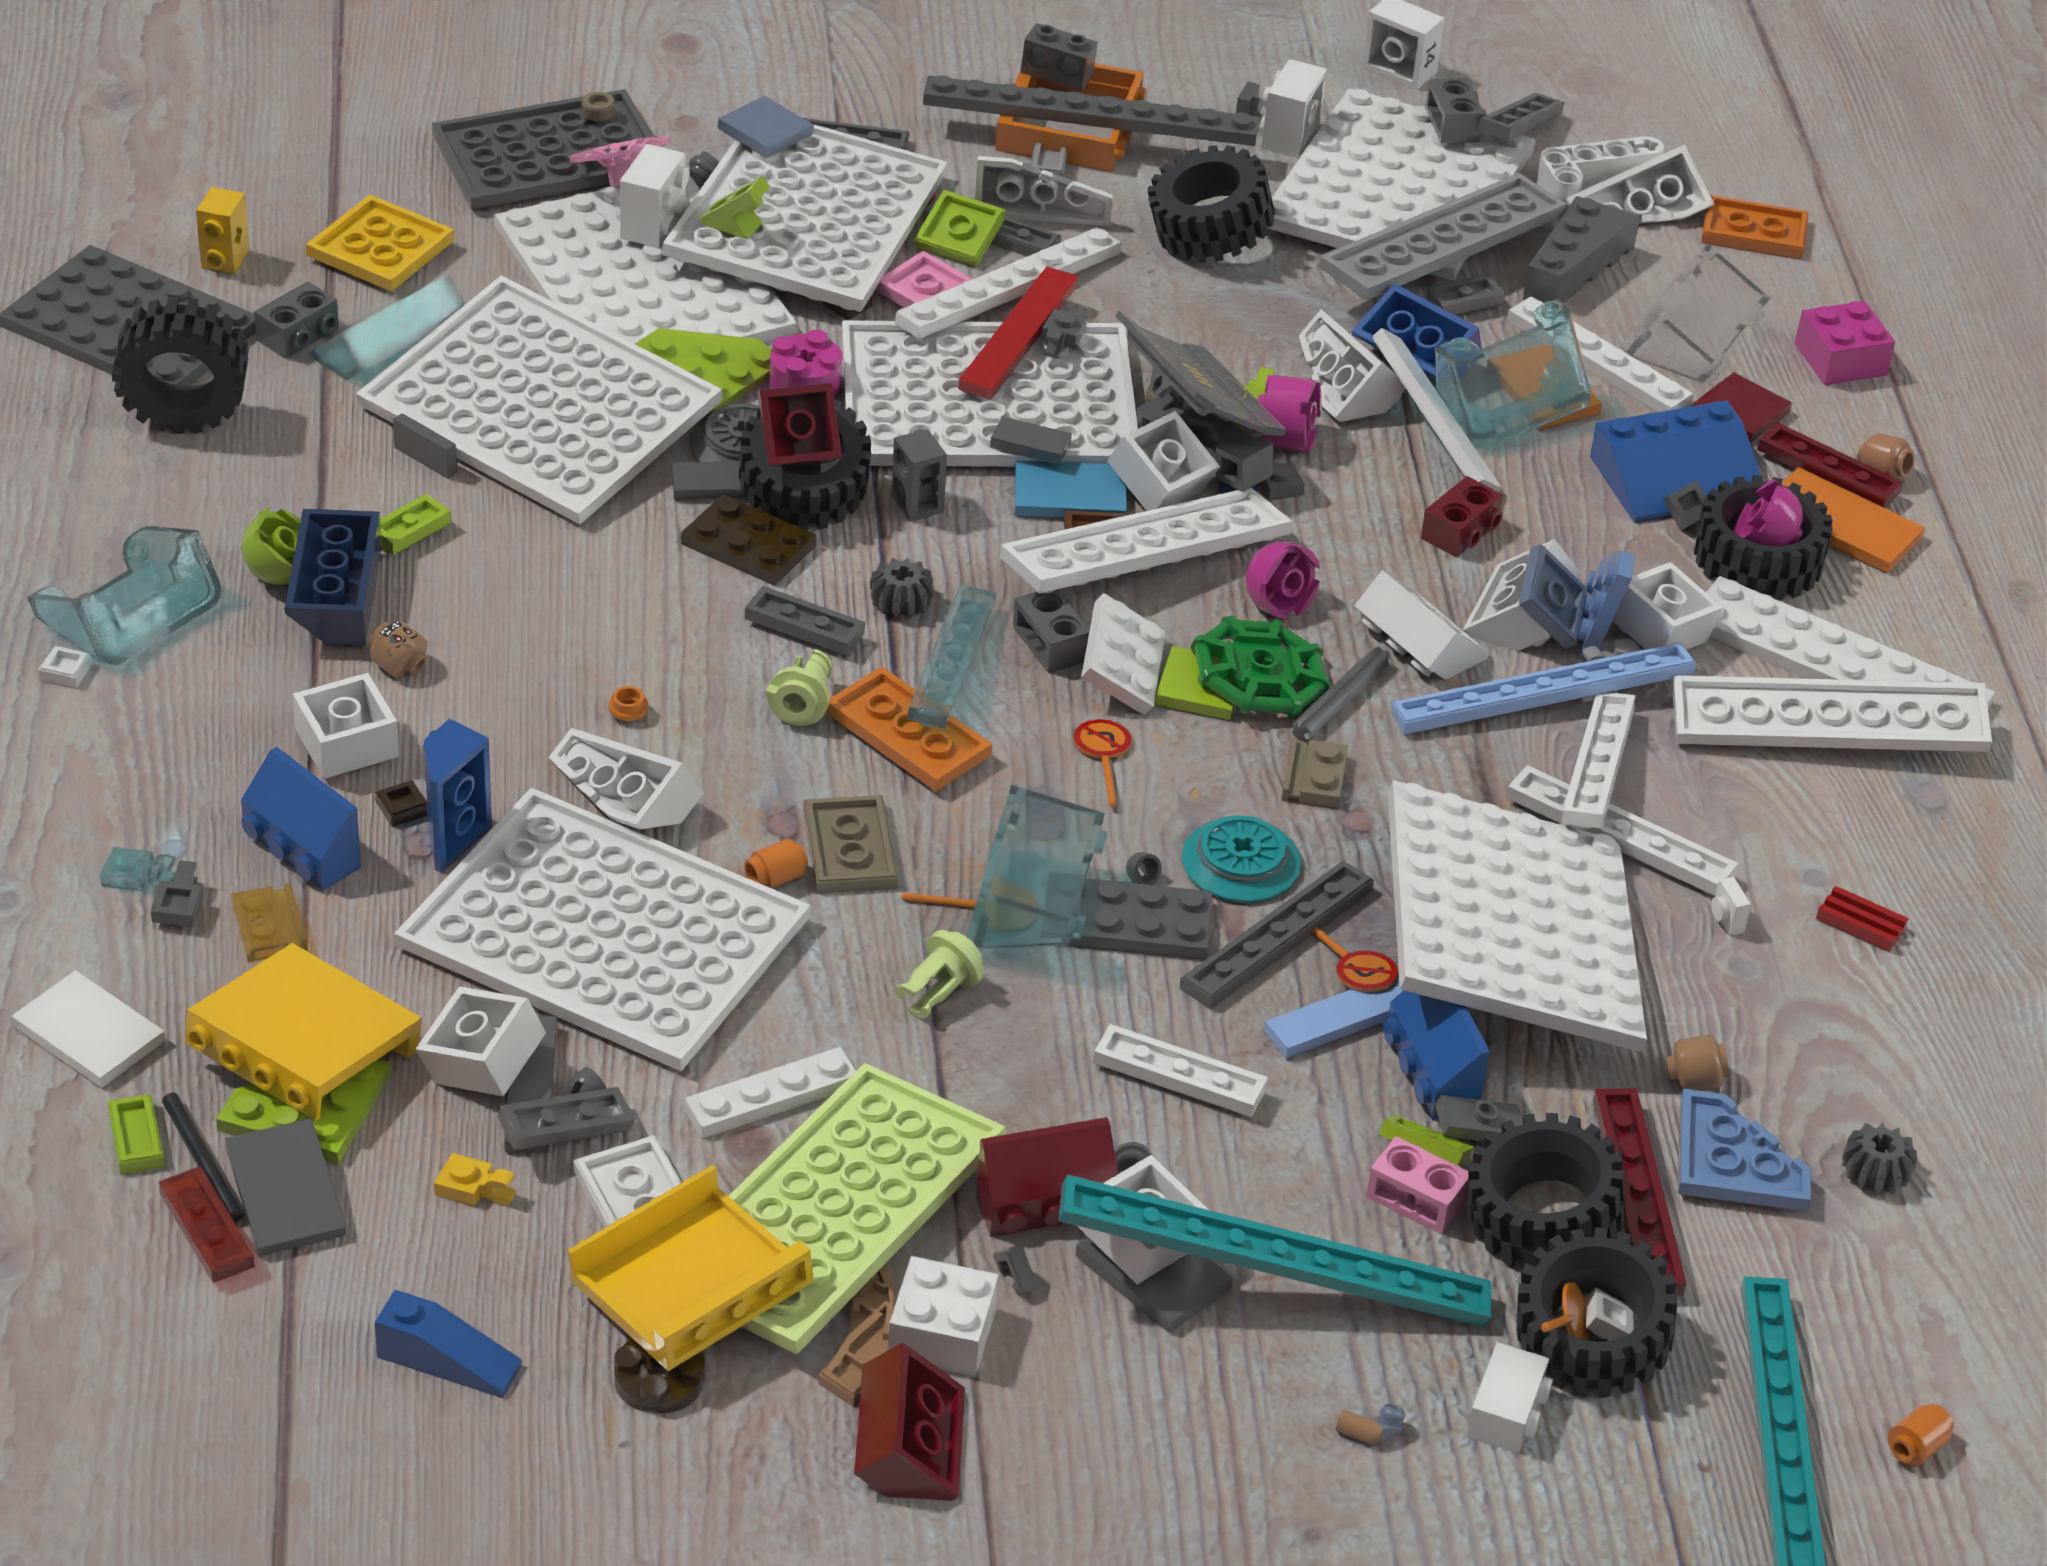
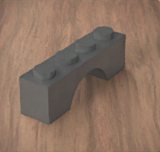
(1241, 457)

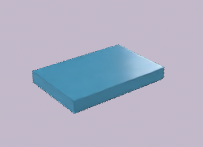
(1052, 489)

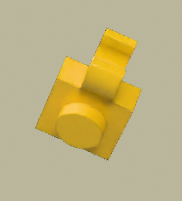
(469, 1179)

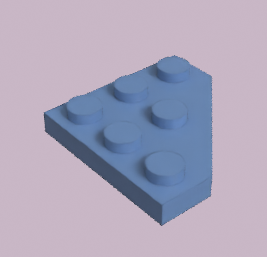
(1606, 592)
(1735, 1159)

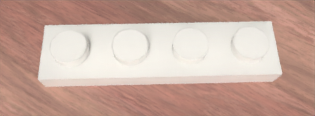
(1180, 1070)
(768, 1092)

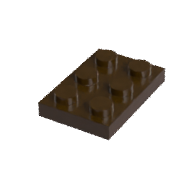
(748, 539)

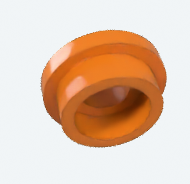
(628, 704)

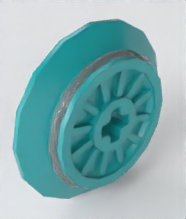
(1241, 859)

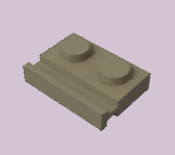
(1315, 772)

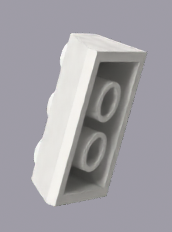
(1498, 614)
(1418, 628)

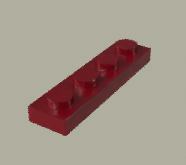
(1829, 464)

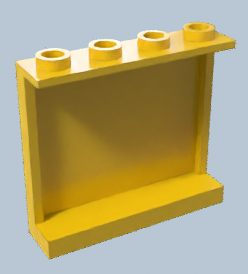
(299, 1027)
(687, 1269)

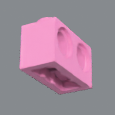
(1418, 1185)

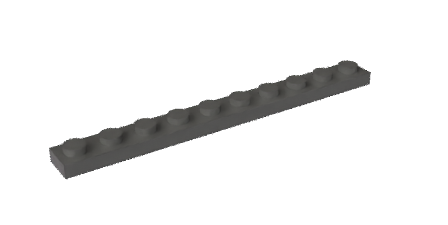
(1091, 110)

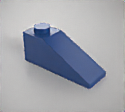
(442, 1345)

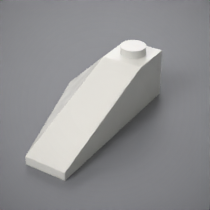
(1655, 190)
(1039, 194)
(1349, 374)
(627, 781)

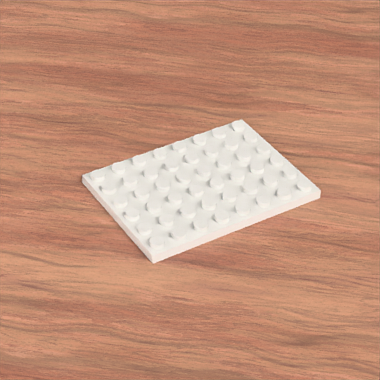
(1382, 166)
(827, 220)
(628, 287)
(913, 386)
(542, 398)
(1513, 916)
(604, 927)

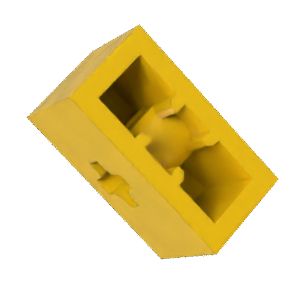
(222, 230)

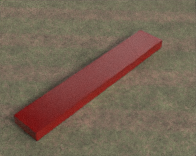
(1017, 333)

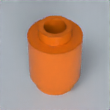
(776, 864)
(1920, 1434)

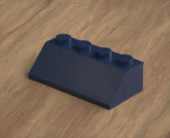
(335, 574)

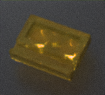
(268, 921)

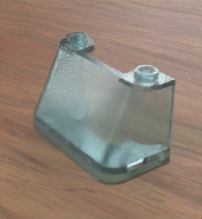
(1515, 381)
(164, 589)
(1036, 873)

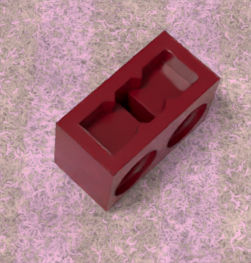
(1462, 516)

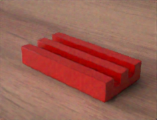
(1862, 918)

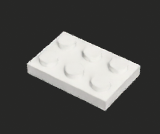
(1123, 654)

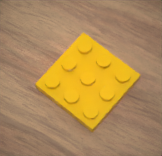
(380, 242)

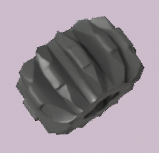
(901, 587)
(1879, 1158)

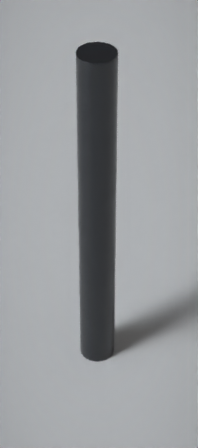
(201, 1153)

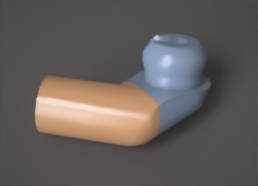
(1375, 1429)

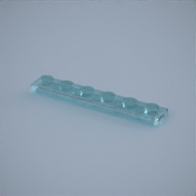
(951, 656)

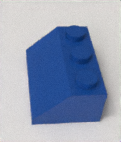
(1417, 323)
(456, 790)
(302, 820)
(1437, 1048)

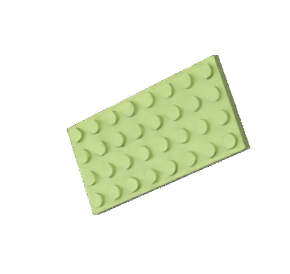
(857, 1189)

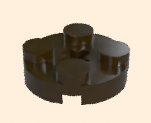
(642, 1389)

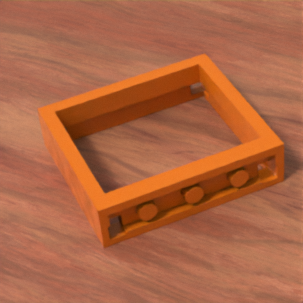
(1083, 150)

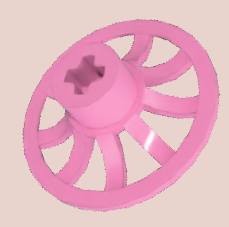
(618, 164)

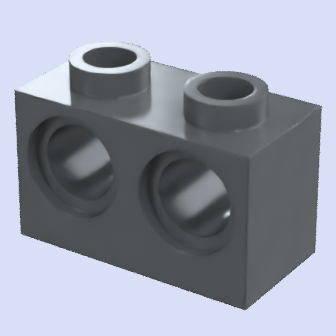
(1058, 56)
(1454, 110)
(296, 319)
(919, 474)
(1051, 629)

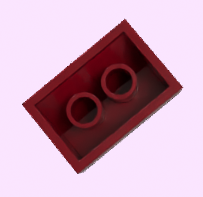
(1026, 1170)
(909, 1427)

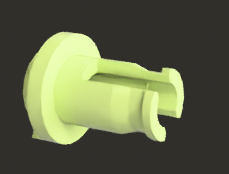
(801, 693)
(952, 962)

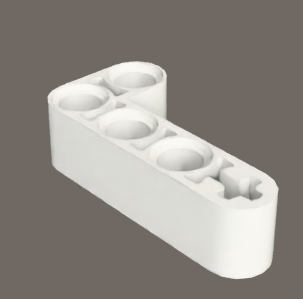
(1580, 166)

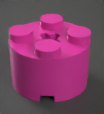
(806, 361)
(1295, 405)

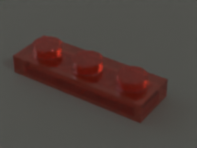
(206, 1224)

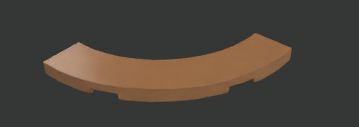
(866, 1338)

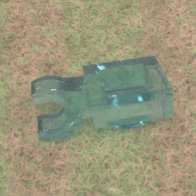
(133, 868)

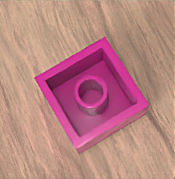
(1844, 342)

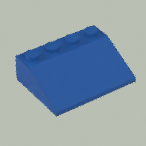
(1666, 450)

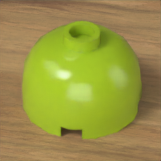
(271, 545)

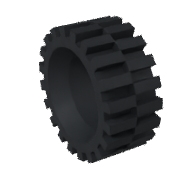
(1218, 226)
(185, 331)
(801, 496)
(1754, 565)
(1537, 1154)
(1618, 1271)

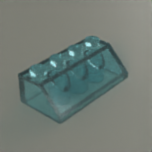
(389, 331)

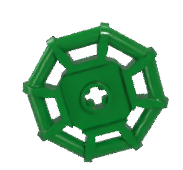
(1276, 676)

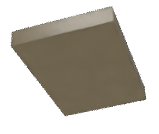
(850, 844)

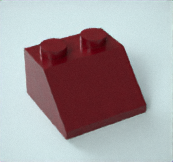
(800, 425)

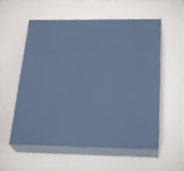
(765, 126)
(1553, 596)

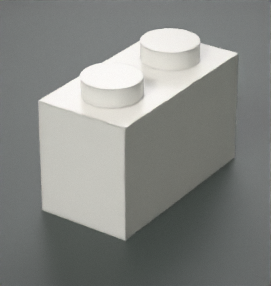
(1508, 1398)

